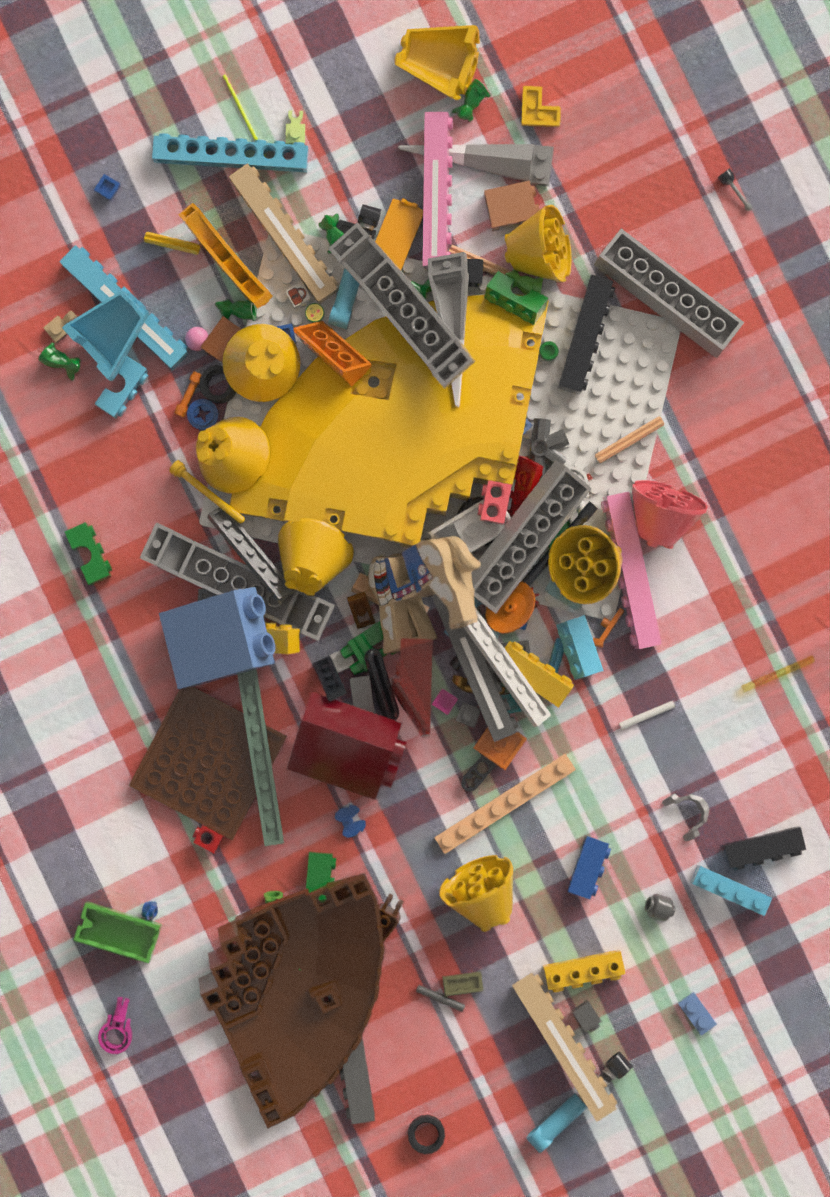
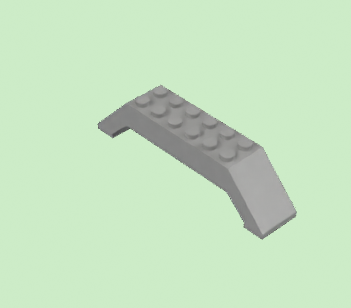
(402, 304)
(223, 574)

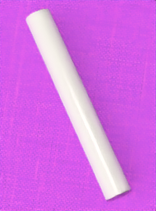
(646, 715)

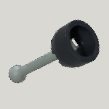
(727, 179)

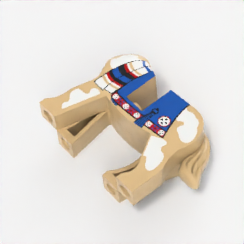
(425, 569)

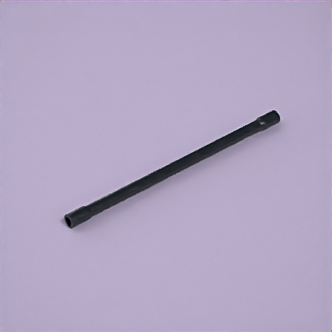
(583, 516)

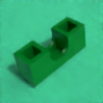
(527, 307)
(83, 537)

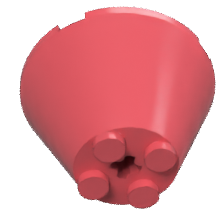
(664, 513)

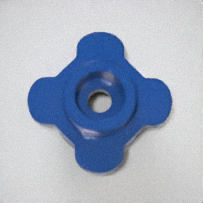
(150, 910)

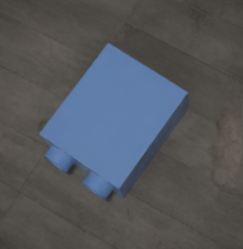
(217, 637)

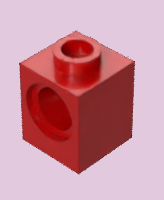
(216, 838)

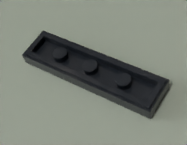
(329, 678)

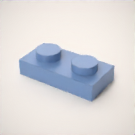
(697, 1013)

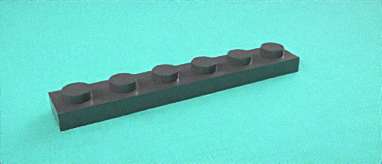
(250, 554)

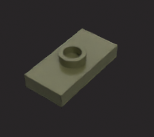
(463, 983)

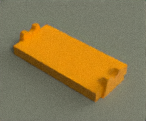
(399, 230)

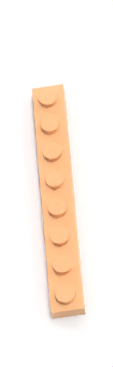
(504, 803)

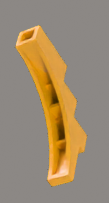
(224, 256)

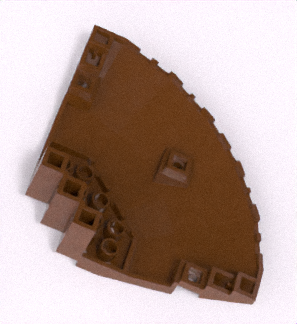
(279, 1012)

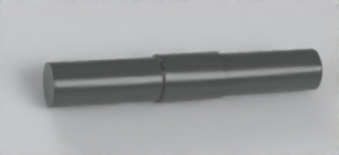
(440, 998)

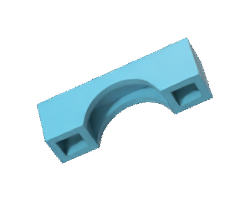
(731, 890)

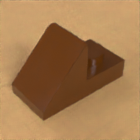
(361, 610)

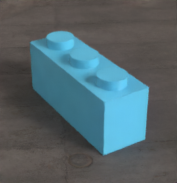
(579, 647)

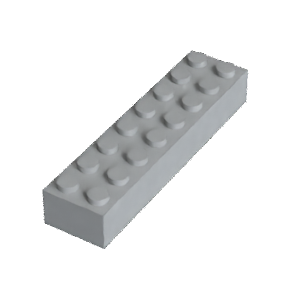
(668, 293)
(527, 535)

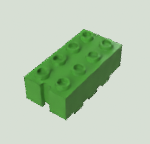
(118, 932)

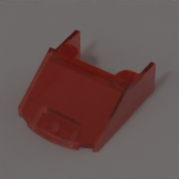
(415, 682)

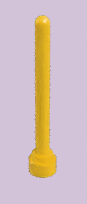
(178, 469)

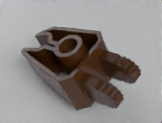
(388, 916)

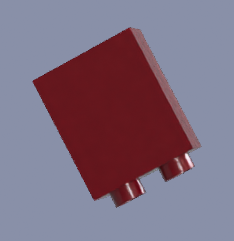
(346, 747)

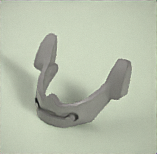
(701, 805)

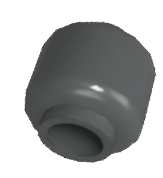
(659, 907)

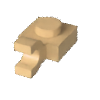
(55, 329)

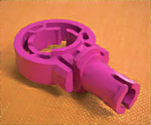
(119, 1016)

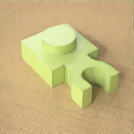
(295, 131)

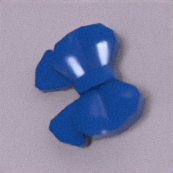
(345, 816)

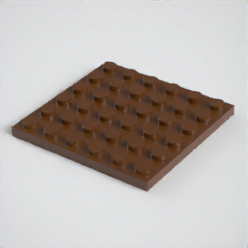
(203, 762)

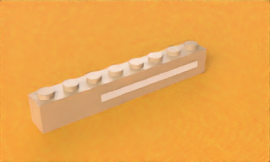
(283, 234)
(564, 1046)

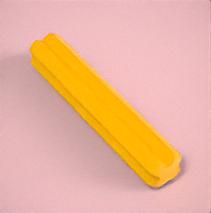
(172, 243)

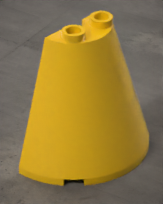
(441, 57)

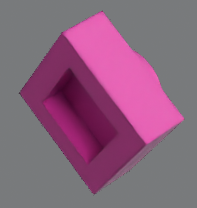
(444, 701)

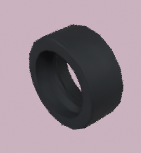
(204, 383)
(411, 1134)

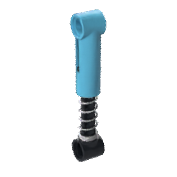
(348, 287)
(544, 1134)

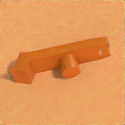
(609, 625)

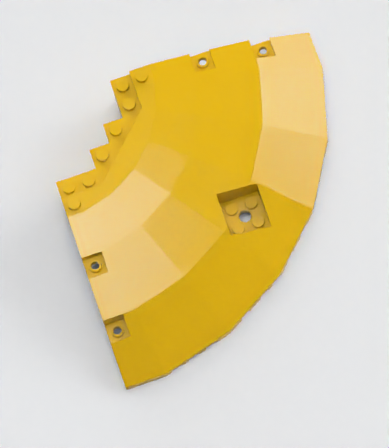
(403, 446)

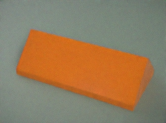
(333, 351)

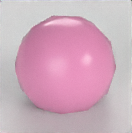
(195, 338)

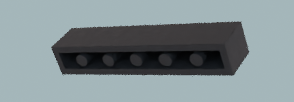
(585, 335)

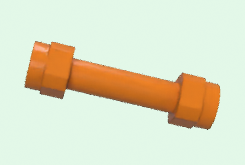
(181, 410)

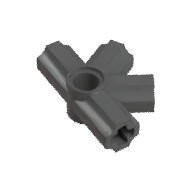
(551, 443)

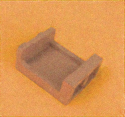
(510, 204)

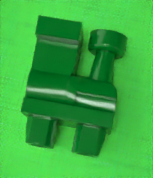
(361, 644)

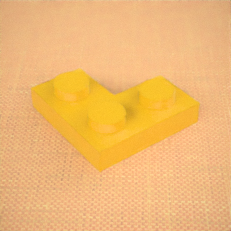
(534, 113)

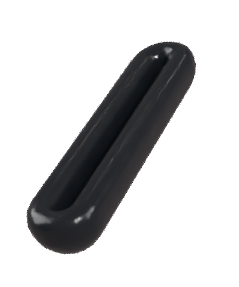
(381, 684)

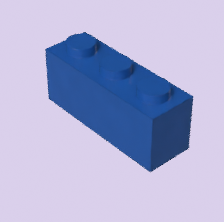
(589, 867)

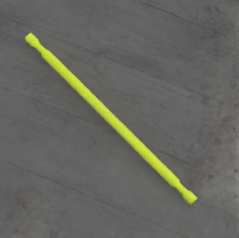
(241, 109)

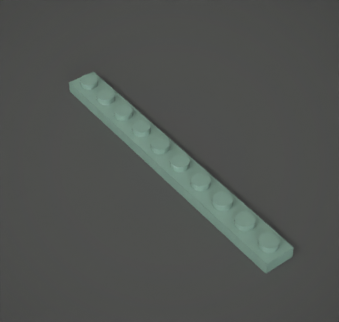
(260, 758)

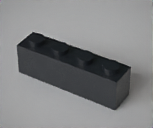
(764, 847)

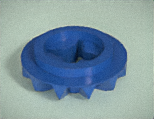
(206, 406)

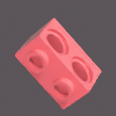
(499, 503)

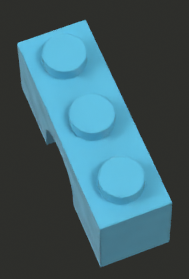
(115, 403)

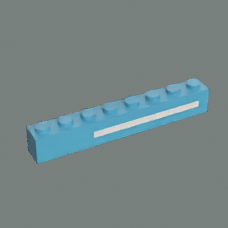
(104, 286)

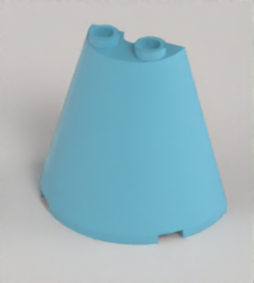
(109, 331)

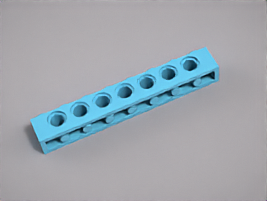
(298, 163)

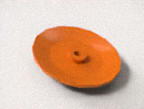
(514, 611)

